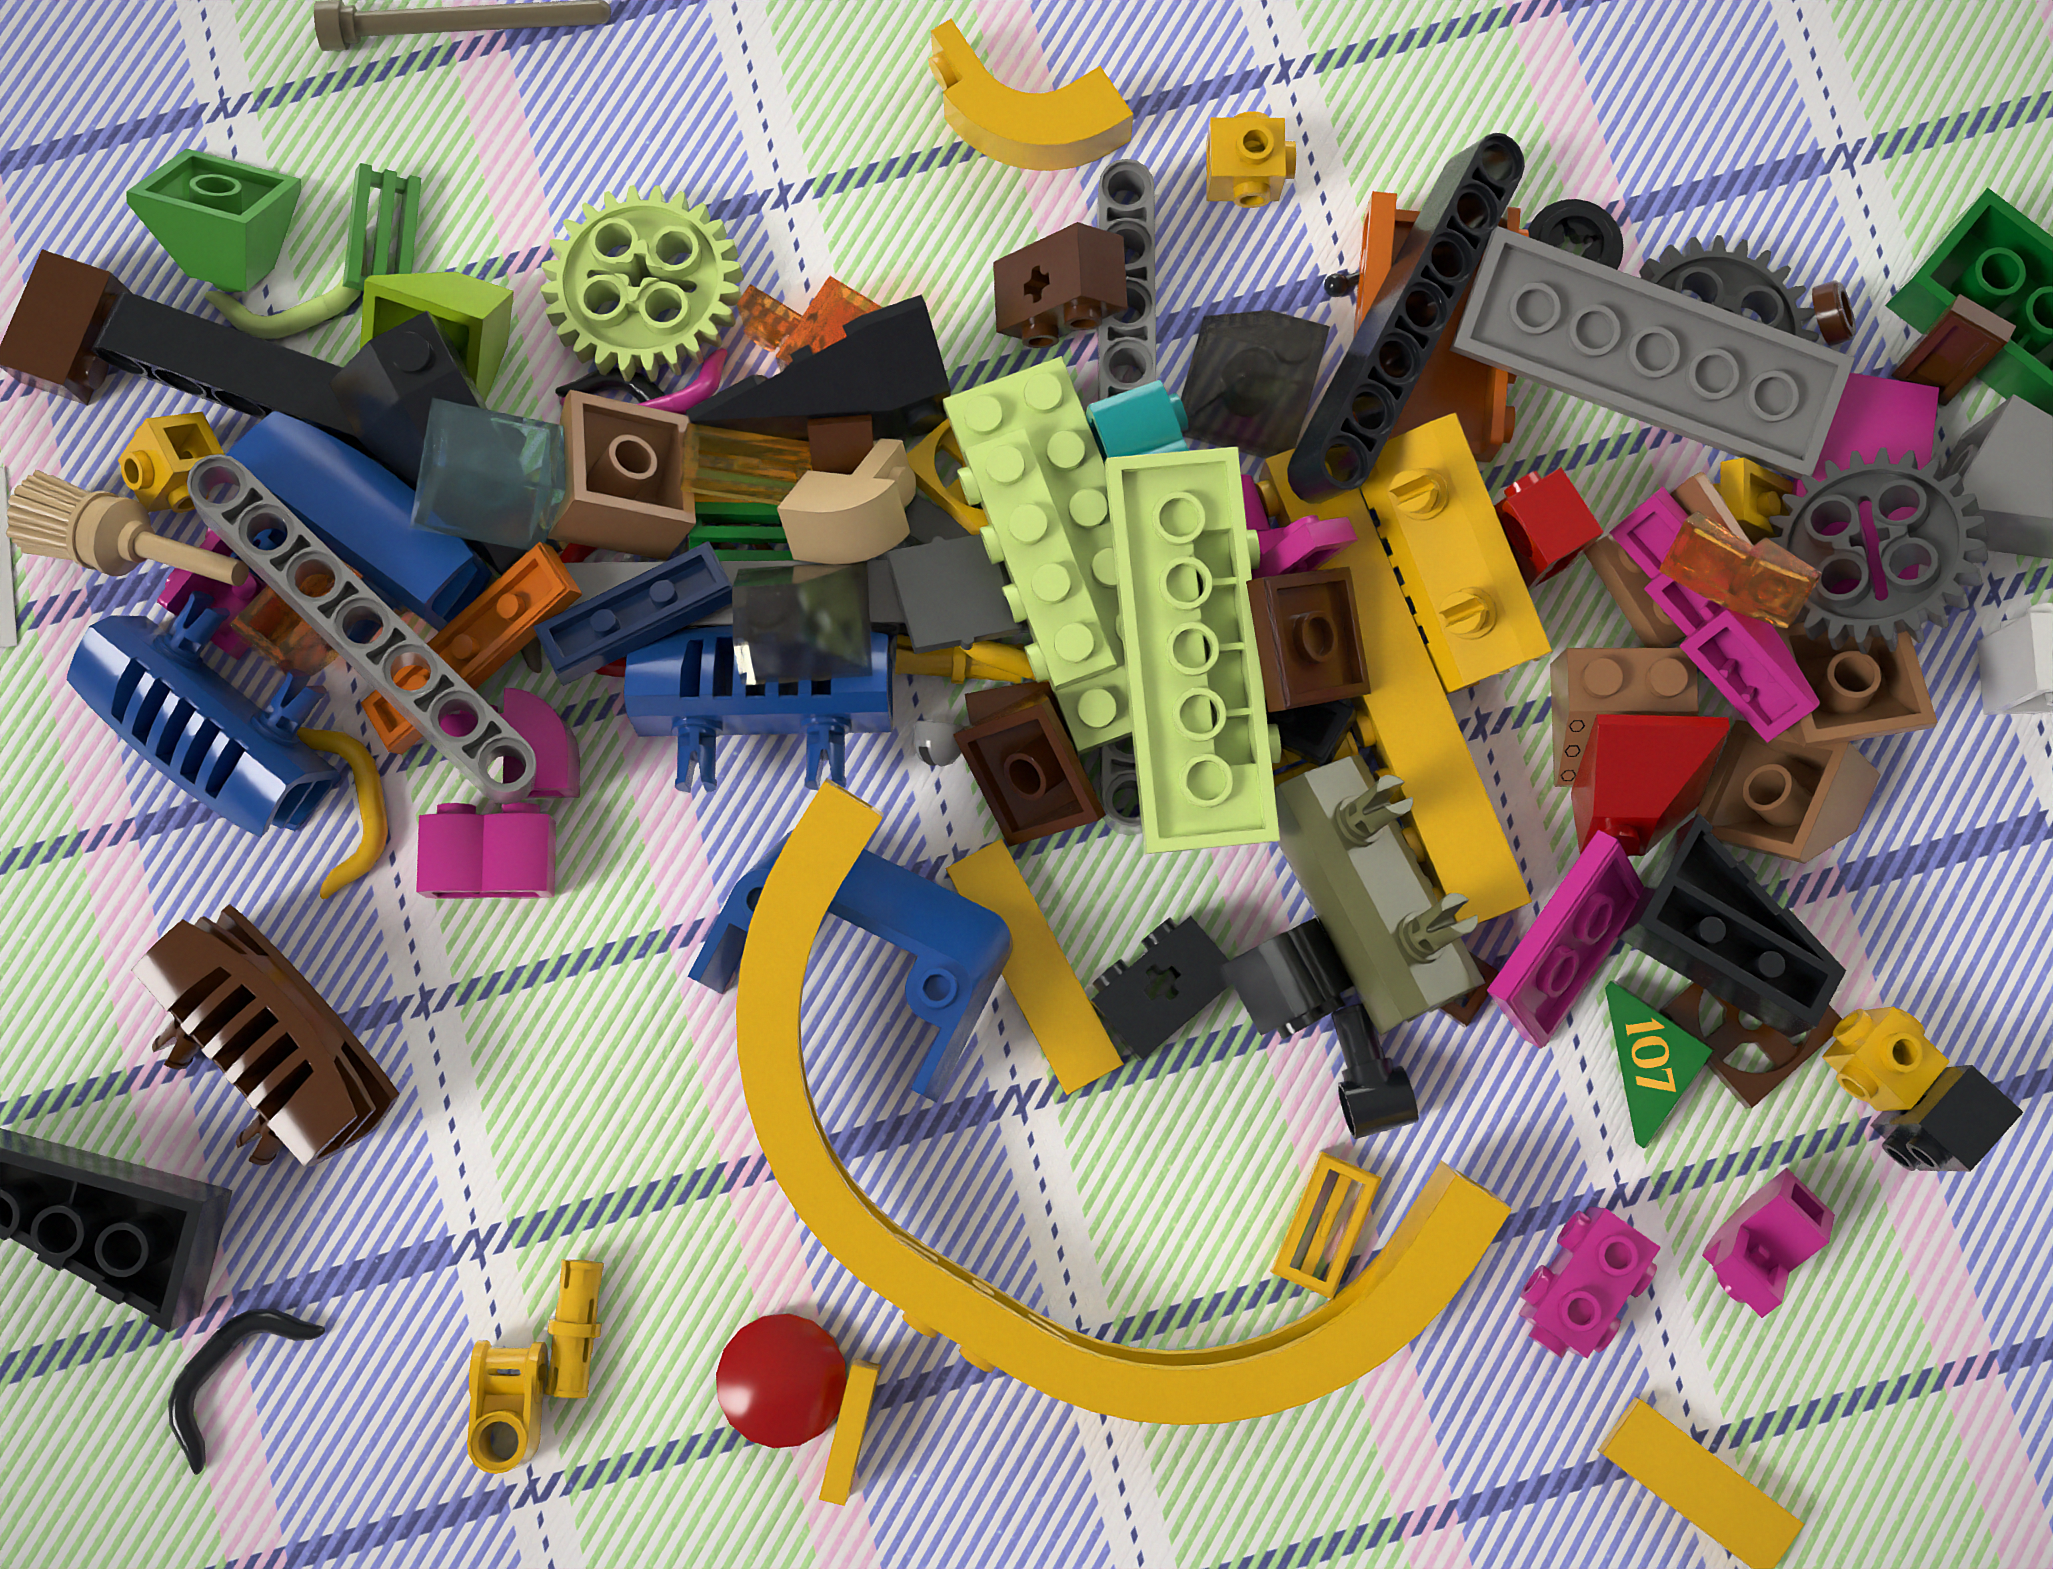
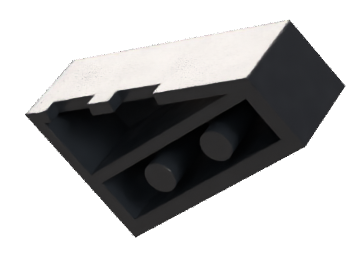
(1730, 936)

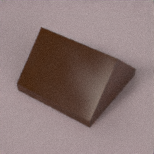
(1029, 771)

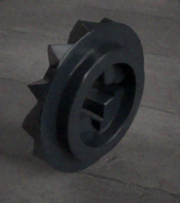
(1584, 224)

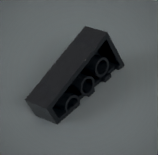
(114, 1224)

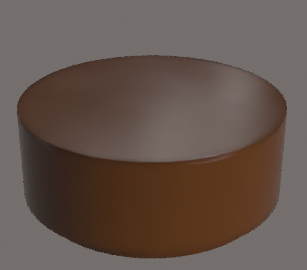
(1833, 312)

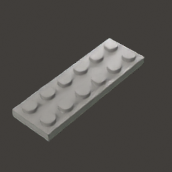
(1651, 353)

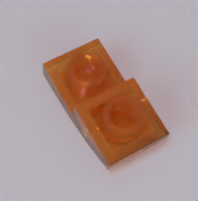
(1746, 578)

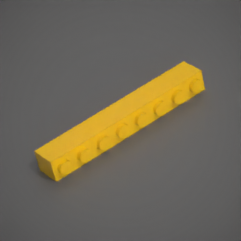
(1411, 719)

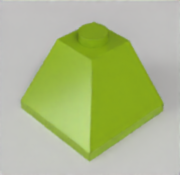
(468, 308)

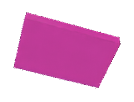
(1568, 941)

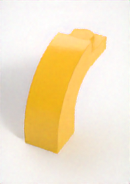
(1025, 128)

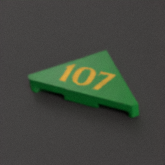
(1655, 1060)

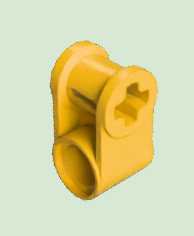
(507, 1399)

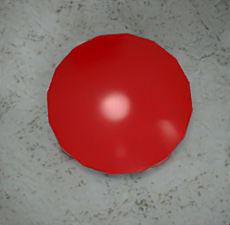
(781, 1380)

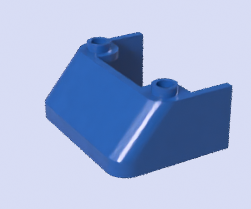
(955, 939)

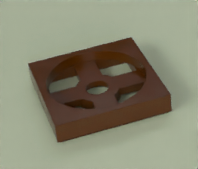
(1786, 1058)

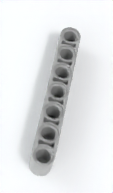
(352, 601)

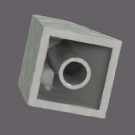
(2010, 471)

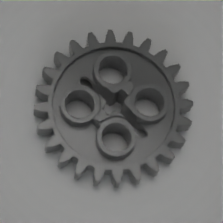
(1732, 283)
(1937, 535)

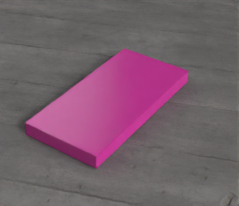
(1872, 416)

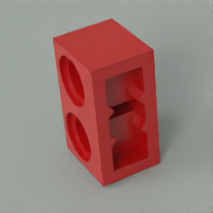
(1546, 525)

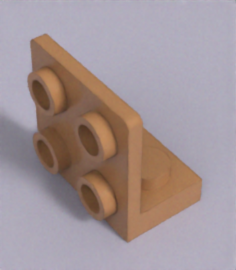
(1627, 579)

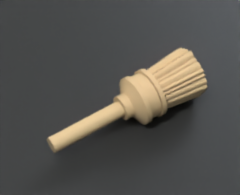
(102, 532)

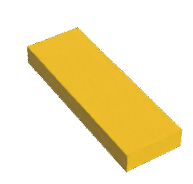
(1700, 1486)

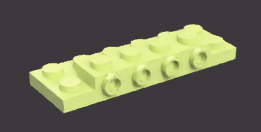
(1051, 527)
(1192, 650)

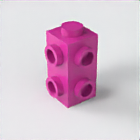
(1587, 1283)

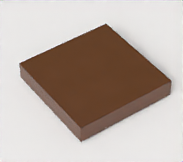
(1308, 638)

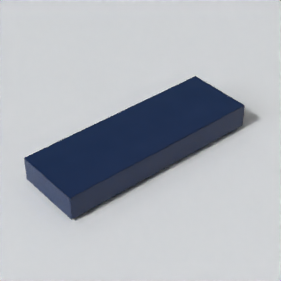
(635, 613)

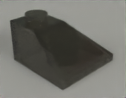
(1252, 380)
(802, 623)

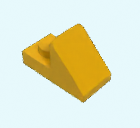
(1753, 496)

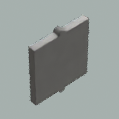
(950, 594)

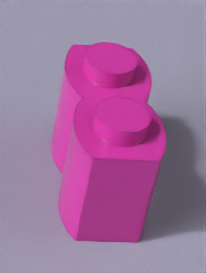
(486, 854)

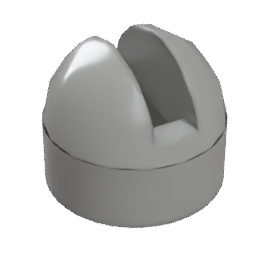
(936, 742)

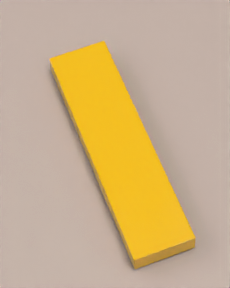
(1039, 970)

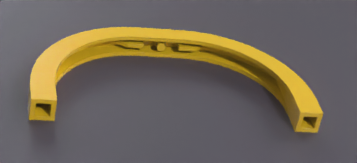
(1213, 1385)

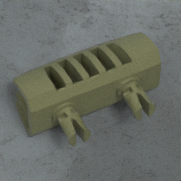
(1371, 893)

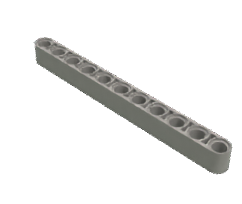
(1134, 346)

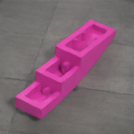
(1732, 649)

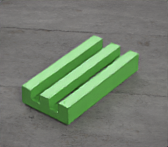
(388, 185)

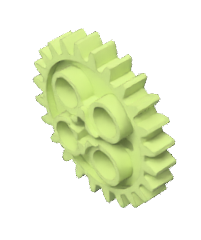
(642, 283)

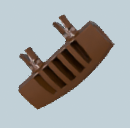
(267, 1036)

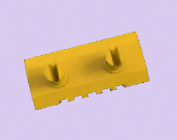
(1453, 556)

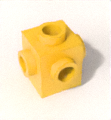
(1248, 159)
(161, 457)
(1884, 1058)

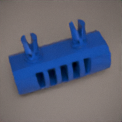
(362, 519)
(694, 691)
(198, 724)

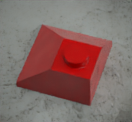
(1643, 776)

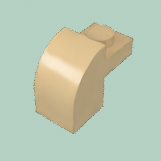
(854, 515)

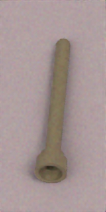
(342, 25)

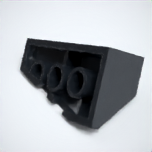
(880, 368)
(389, 399)

